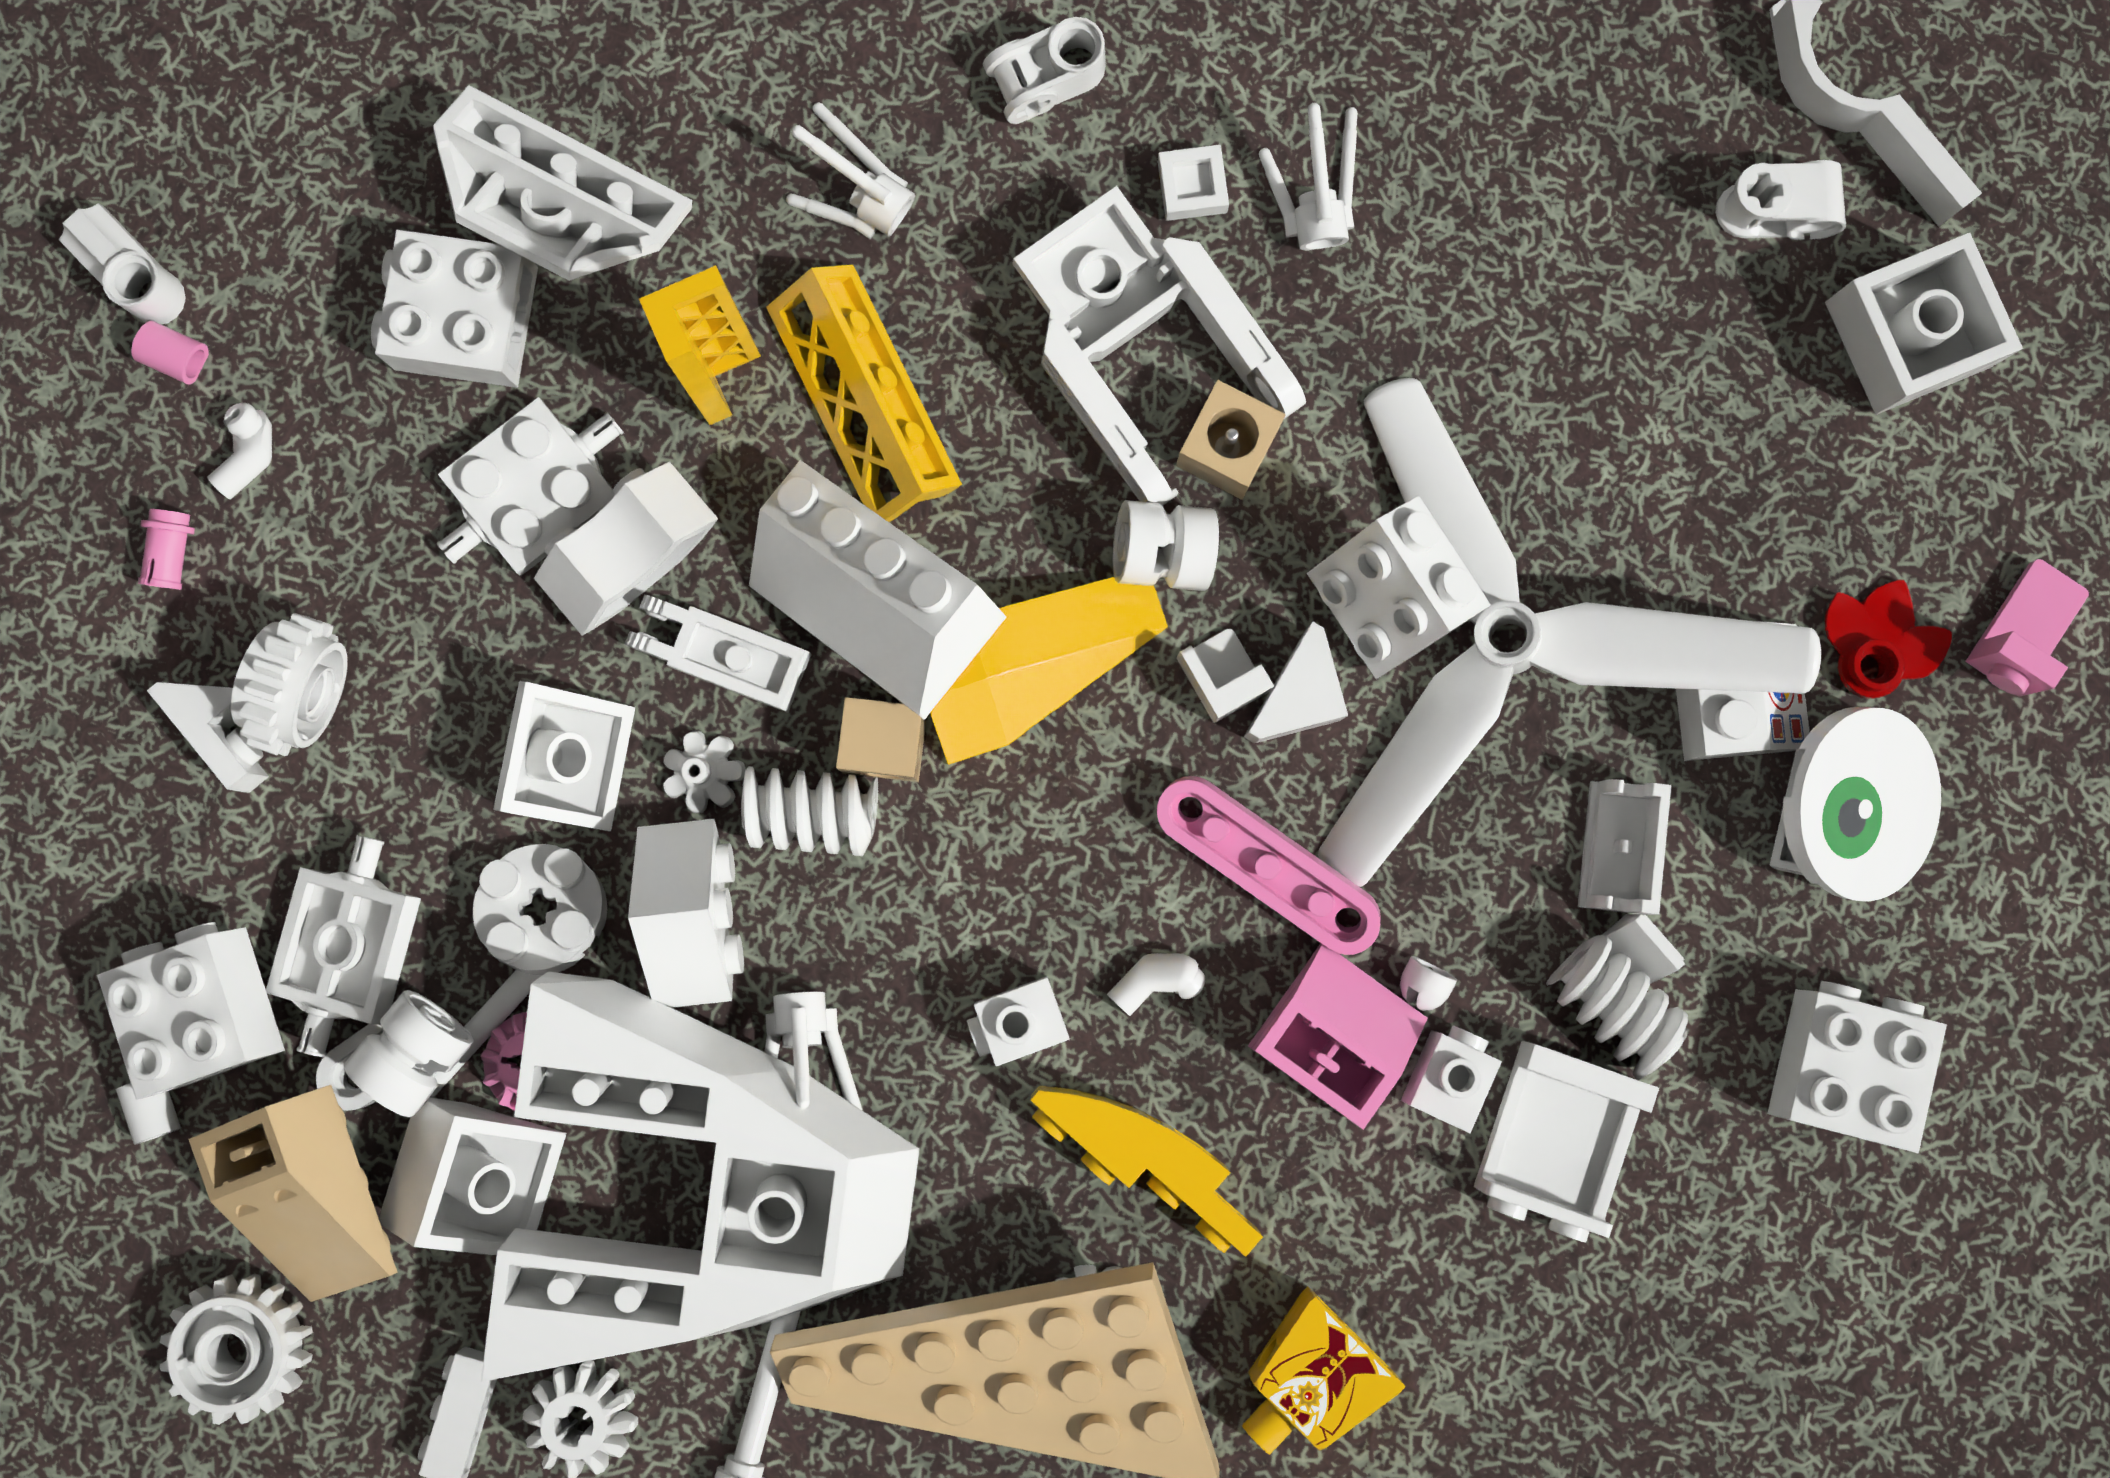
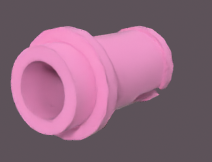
(164, 548)

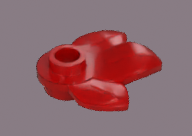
(1887, 632)

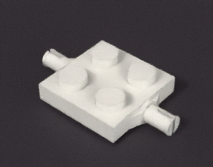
(528, 485)
(342, 946)

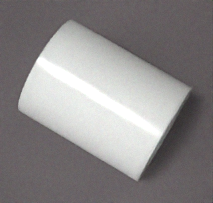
(147, 1116)

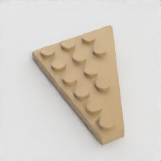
(1040, 1368)

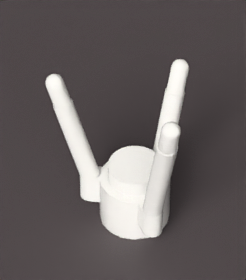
(879, 194)
(1320, 218)
(800, 1022)

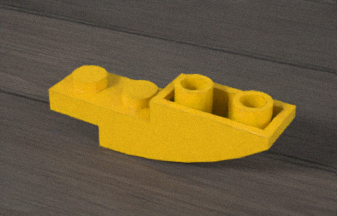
(1128, 1141)

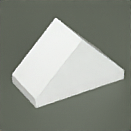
(1304, 692)

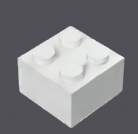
(1923, 323)

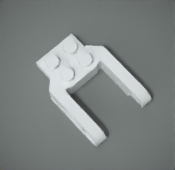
(1108, 282)

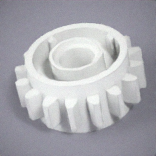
(289, 684)
(200, 1357)

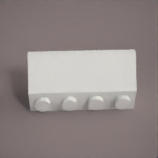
(868, 590)

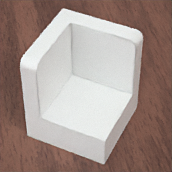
(1223, 674)

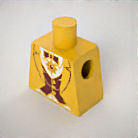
(1316, 1378)

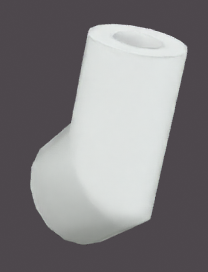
(250, 446)
(1159, 974)

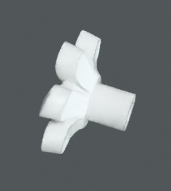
(713, 775)

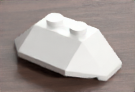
(548, 191)

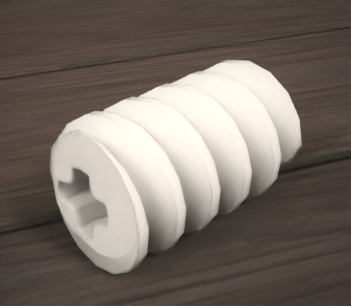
(808, 812)
(1622, 1004)

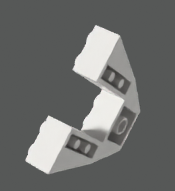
(796, 1197)

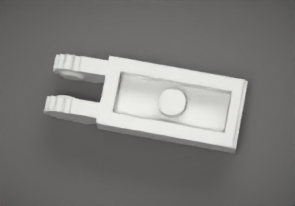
(725, 654)

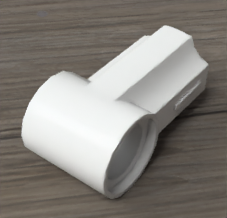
(122, 265)

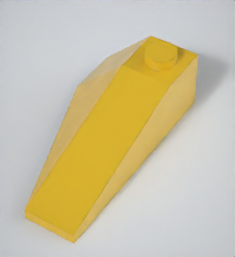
(1041, 661)

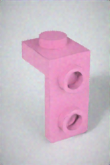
(2026, 631)

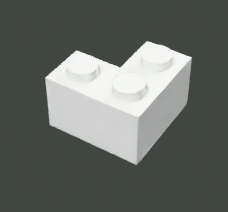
(684, 913)

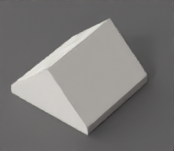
(564, 757)

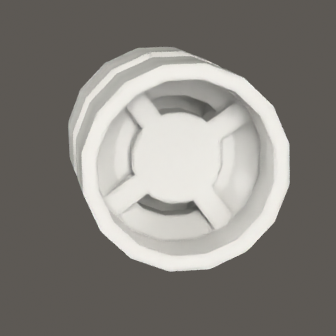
(1186, 541)
(403, 1060)

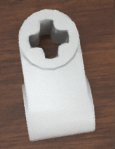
(1043, 71)
(1785, 201)

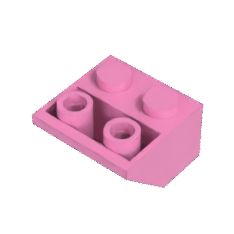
(1340, 1035)

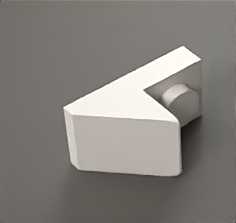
(205, 722)

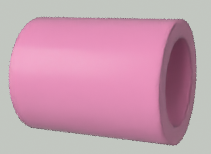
(169, 352)

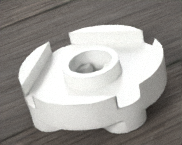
(511, 885)

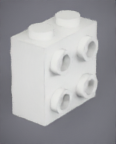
(454, 308)
(1397, 587)
(189, 1009)
(1858, 1066)

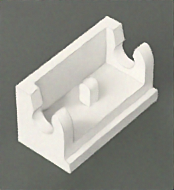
(1624, 847)

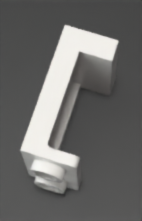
(1561, 1140)

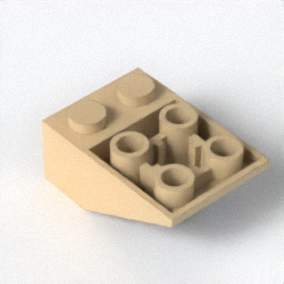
(298, 1193)

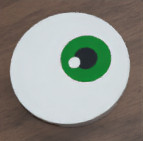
(1863, 803)

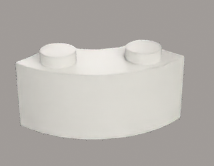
(624, 546)

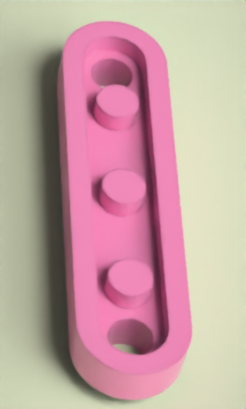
(1269, 865)

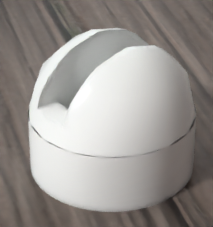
(1430, 985)

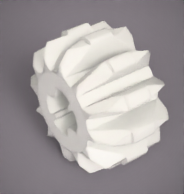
(564, 1441)

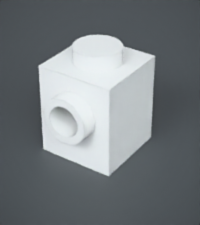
(1018, 1022)
(1452, 1078)

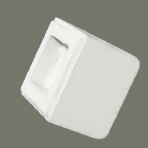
(1645, 946)

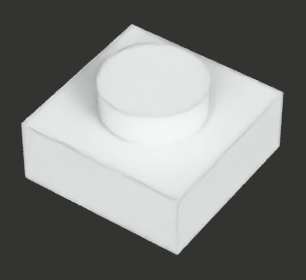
(1193, 182)

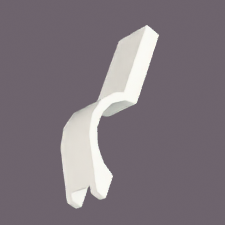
(1885, 123)

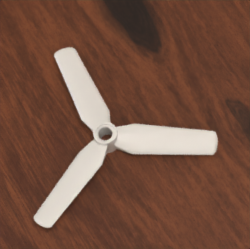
(1574, 642)

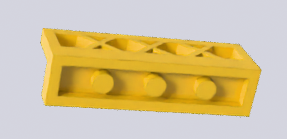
(700, 336)
(869, 383)

